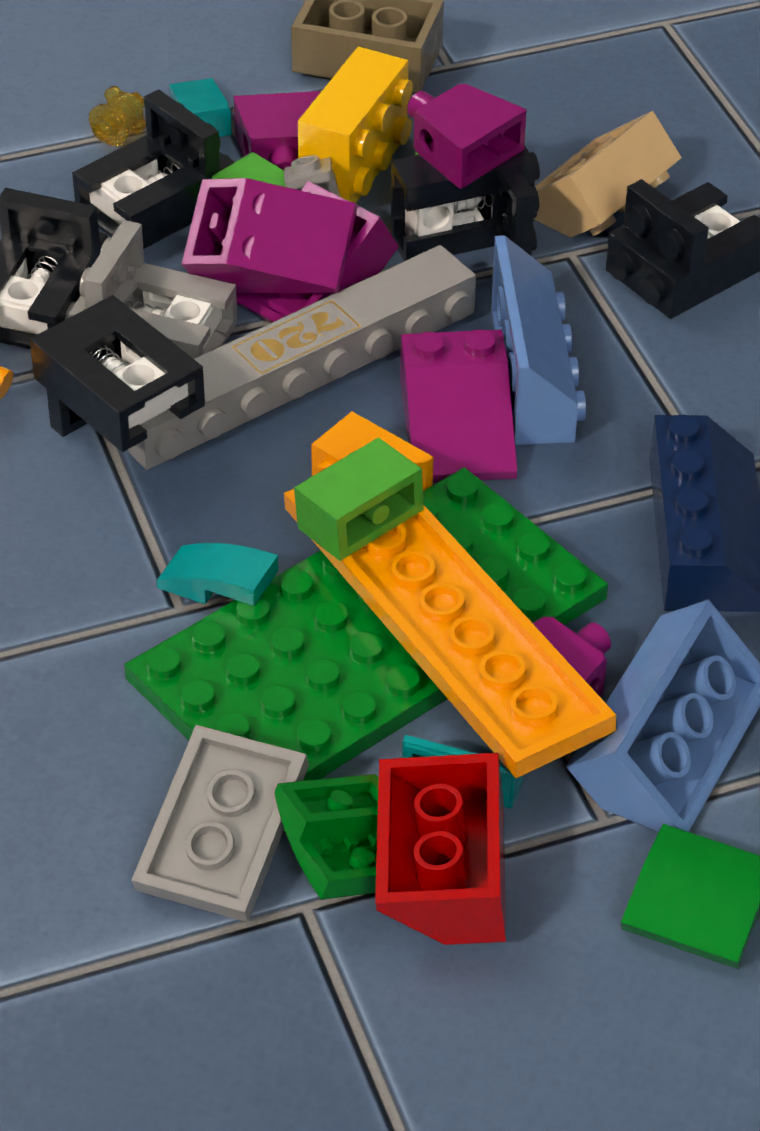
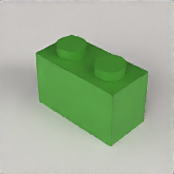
(359, 498)

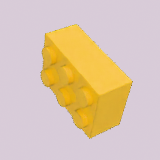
(359, 119)

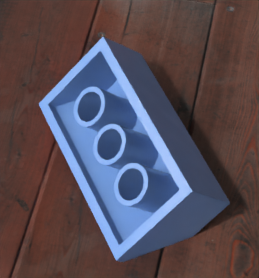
(536, 348)
(675, 721)

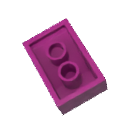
(367, 255)
(459, 402)

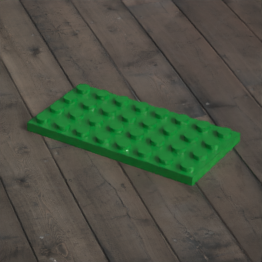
(318, 664)

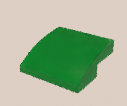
(333, 832)
(696, 896)

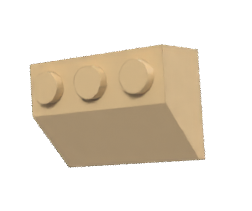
(595, 180)

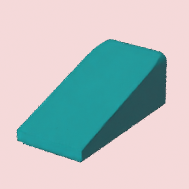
(205, 101)

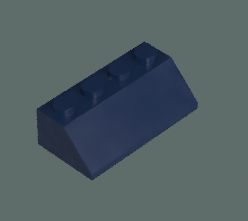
(705, 515)

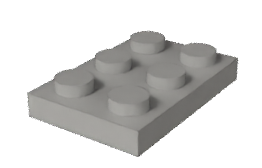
(218, 824)

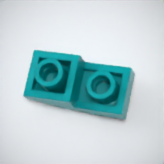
(220, 569)

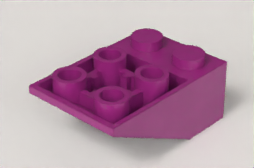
(268, 237)

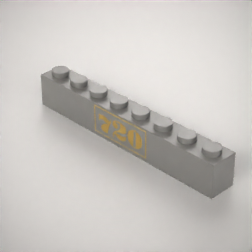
(314, 349)

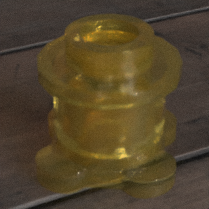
(117, 116)

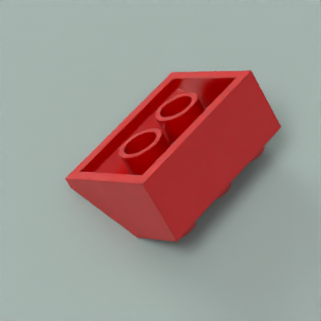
(442, 846)

